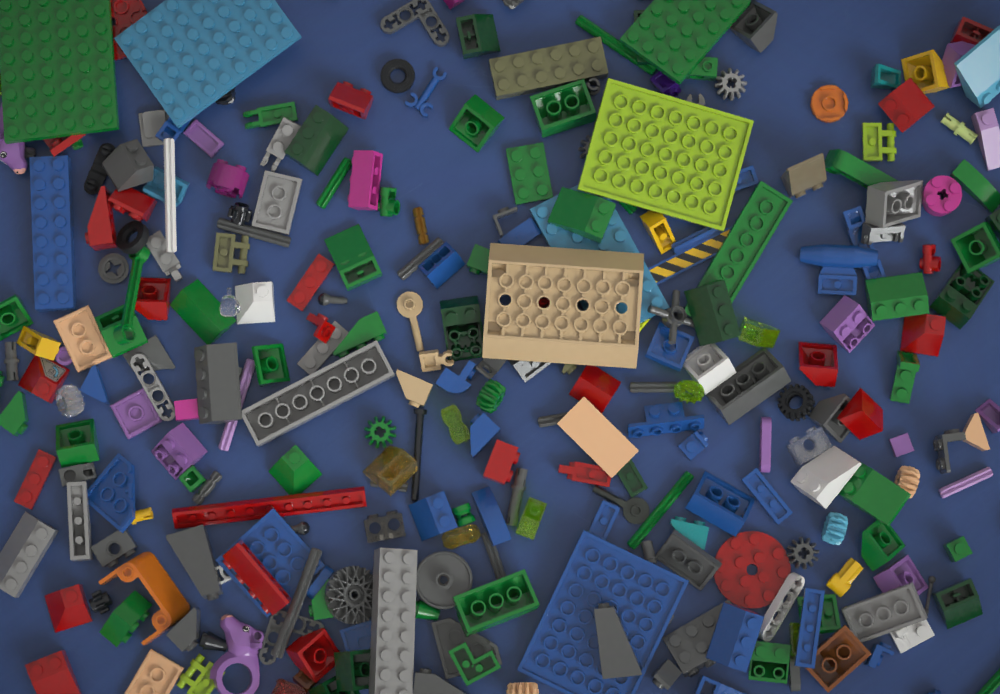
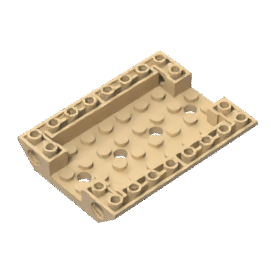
(562, 330)

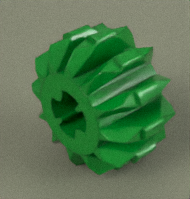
(490, 396)
(377, 438)

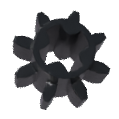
(239, 213)
(100, 602)

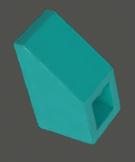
(695, 532)

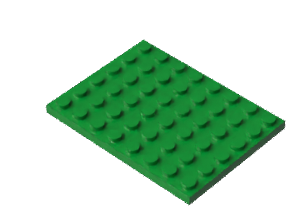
(57, 69)

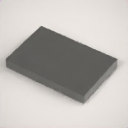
(688, 560)

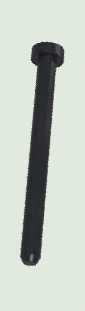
(417, 452)

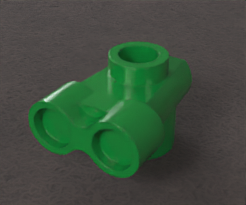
(388, 205)

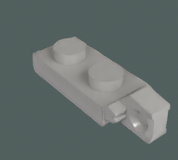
(167, 261)

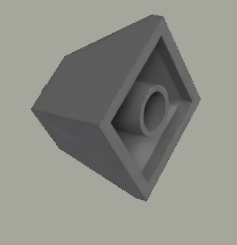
(756, 26)
(826, 415)

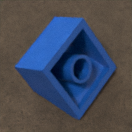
(481, 433)
(433, 516)

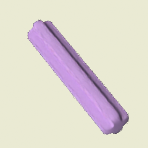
(965, 482)

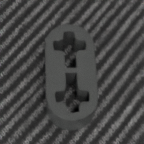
(794, 676)

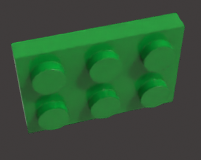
(529, 173)

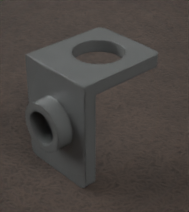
(502, 213)
(491, 365)

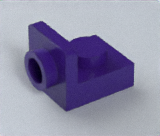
(665, 84)

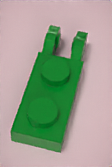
(271, 115)

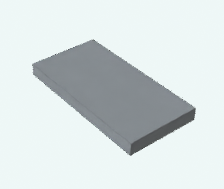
(885, 613)

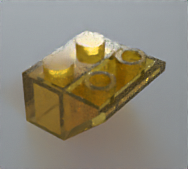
(391, 469)

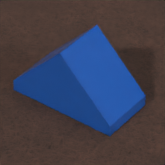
(94, 385)

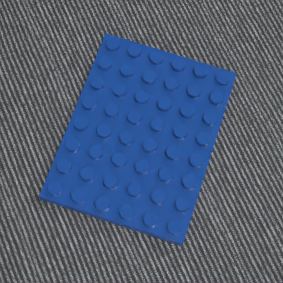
(566, 640)

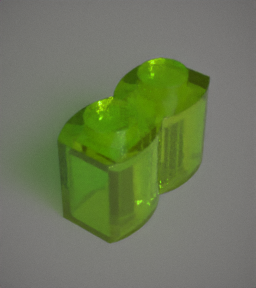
(453, 420)

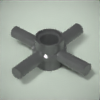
(673, 316)

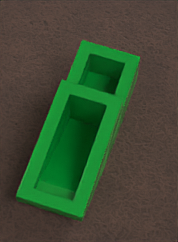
(976, 185)

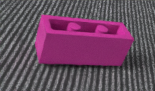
(365, 180)

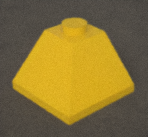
(926, 71)

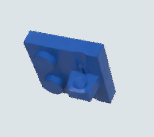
(668, 354)

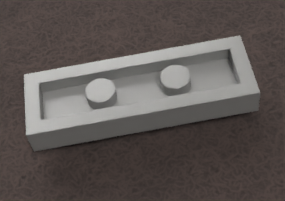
(322, 351)

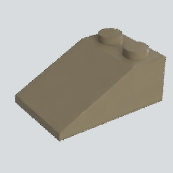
(805, 176)

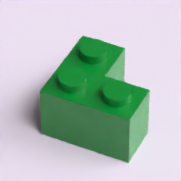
(126, 618)
(471, 668)

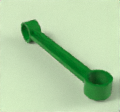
(131, 297)

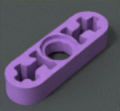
(765, 444)

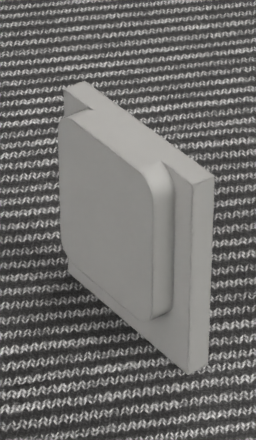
(150, 124)

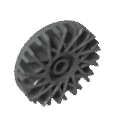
(432, 569)
(339, 598)

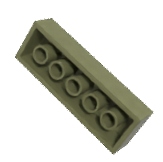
(548, 68)

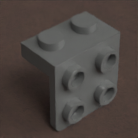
(941, 447)

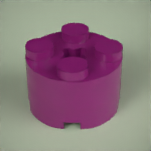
(228, 179)

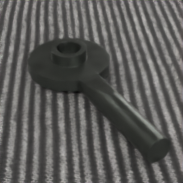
(634, 510)

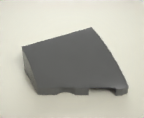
(155, 353)

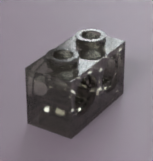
(385, 532)

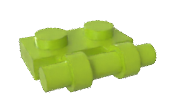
(872, 142)
(203, 684)

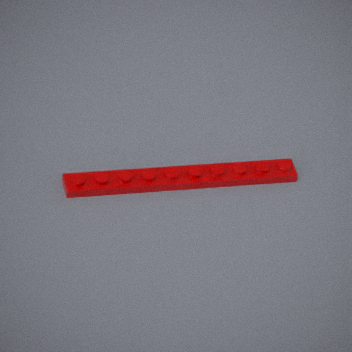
(258, 508)

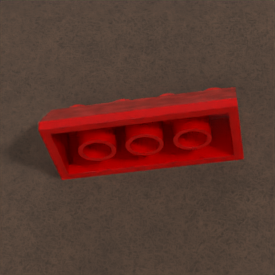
(256, 577)

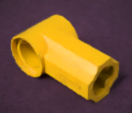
(841, 581)

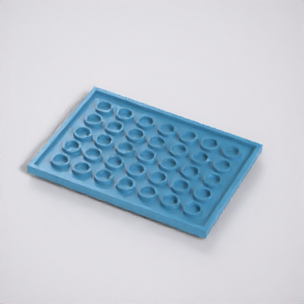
(204, 49)

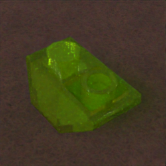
(758, 333)
(531, 518)

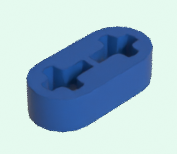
(325, 574)

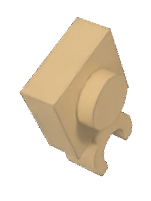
(432, 360)

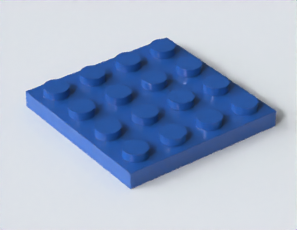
(278, 550)

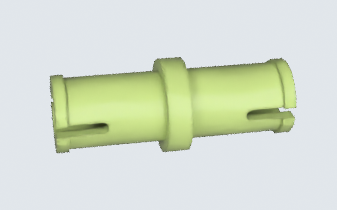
(959, 128)

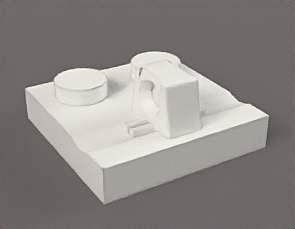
(911, 635)

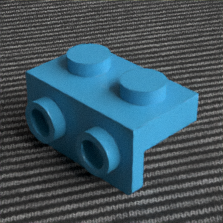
(156, 187)

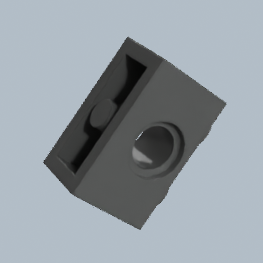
(103, 548)

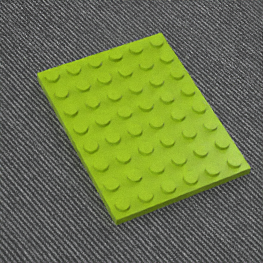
(665, 154)

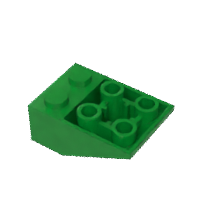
(353, 257)

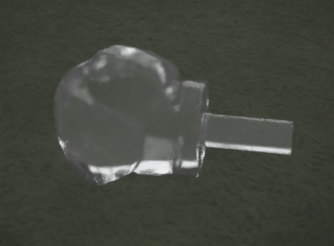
(229, 305)

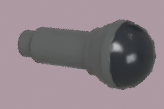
(325, 299)
(301, 528)

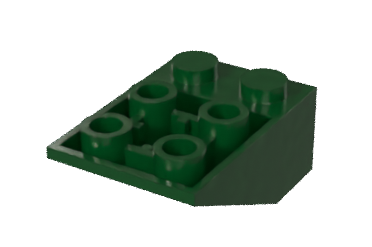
(961, 295)
(462, 327)

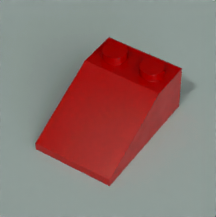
(101, 226)
(53, 675)

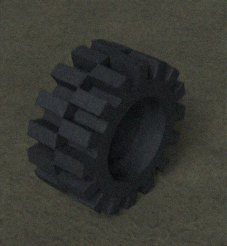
(803, 410)

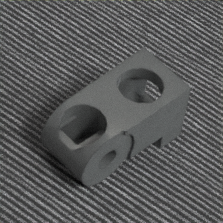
(77, 473)

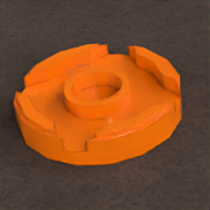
(829, 103)

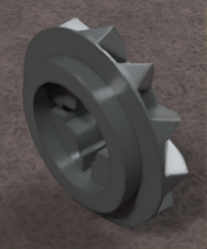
(104, 266)

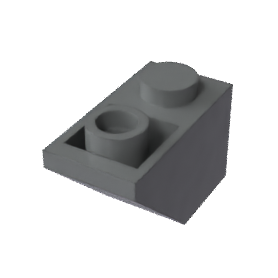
(665, 675)

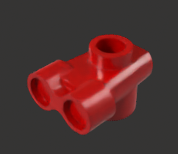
(930, 262)

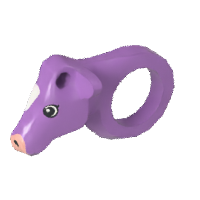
(12, 154)
(243, 648)

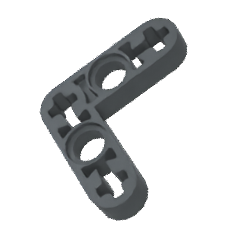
(422, 15)
(273, 627)

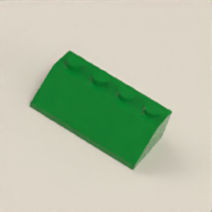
(495, 603)

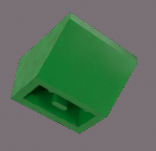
(109, 321)
(769, 662)

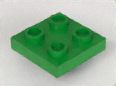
(830, 616)

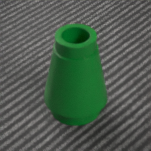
(424, 611)

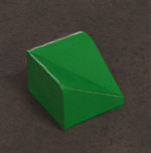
(192, 478)

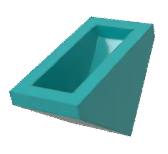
(885, 77)

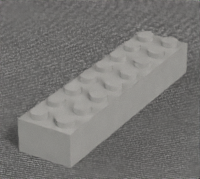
(317, 393)
(393, 621)

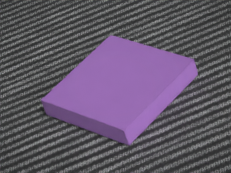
(135, 413)

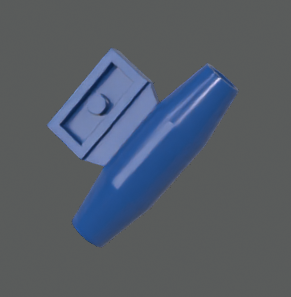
(838, 265)

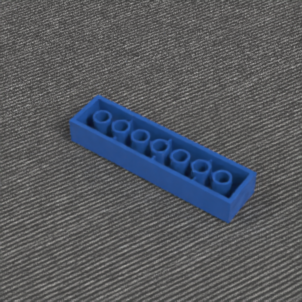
(53, 233)

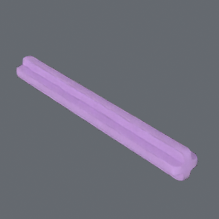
(230, 427)

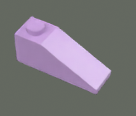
(988, 136)

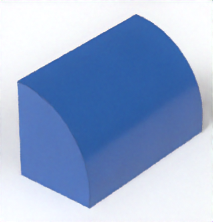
(441, 265)

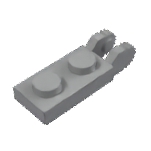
(280, 142)

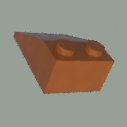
(838, 658)

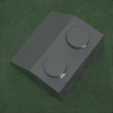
(129, 166)
(187, 631)

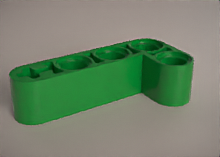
(853, 168)

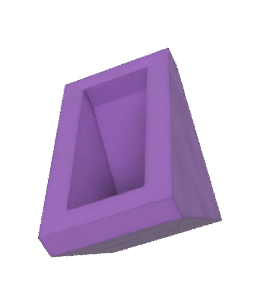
(990, 415)

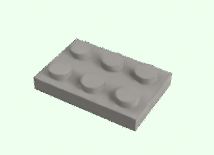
(277, 202)

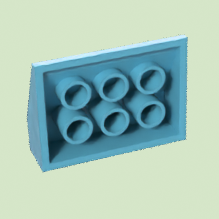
(981, 70)

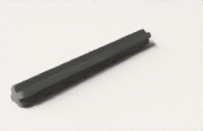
(297, 602)

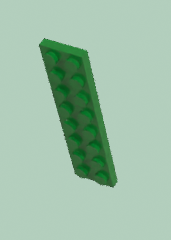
(746, 239)

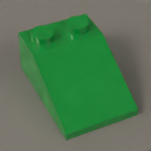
(582, 214)
(874, 494)

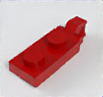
(585, 473)

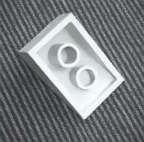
(825, 475)

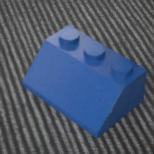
(720, 504)
(735, 636)

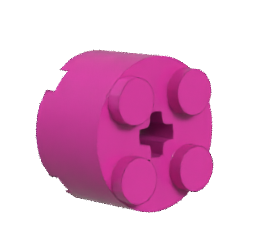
(949, 188)

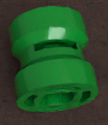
(463, 510)

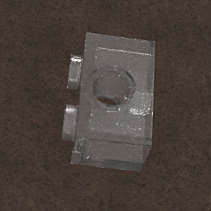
(820, 444)

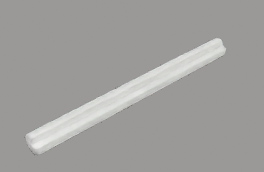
(170, 195)

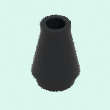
(212, 642)

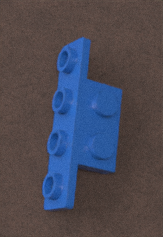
(665, 419)

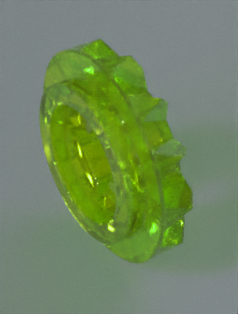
(692, 387)

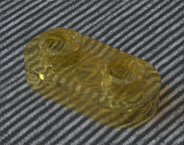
(461, 536)

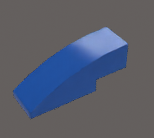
(491, 516)

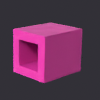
(186, 409)

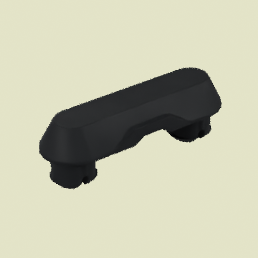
(97, 173)

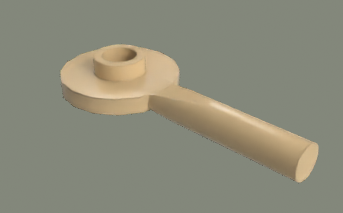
(409, 306)

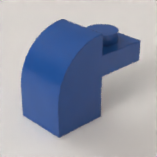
(456, 384)

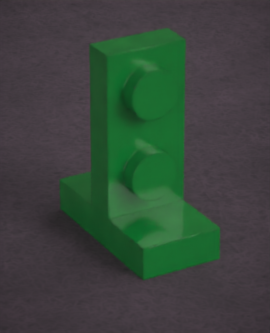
(904, 376)

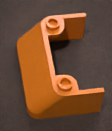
(159, 585)

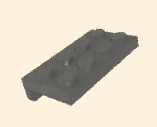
(691, 642)

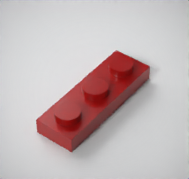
(310, 282)
(35, 479)

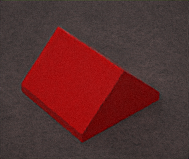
(596, 387)
(862, 416)

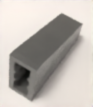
(197, 558)
(615, 649)

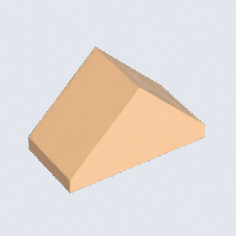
(975, 433)

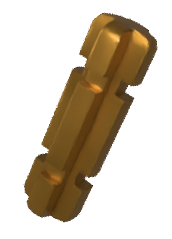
(420, 225)

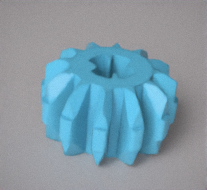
(834, 528)

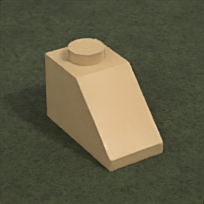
(414, 389)

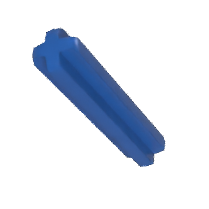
(692, 239)

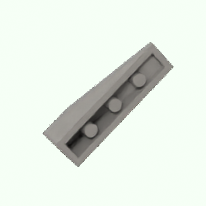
(79, 522)

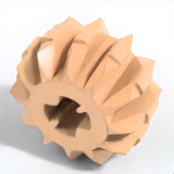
(908, 479)
(522, 688)

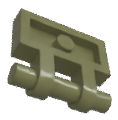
(224, 253)

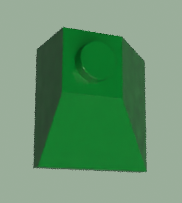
(295, 471)
(879, 544)

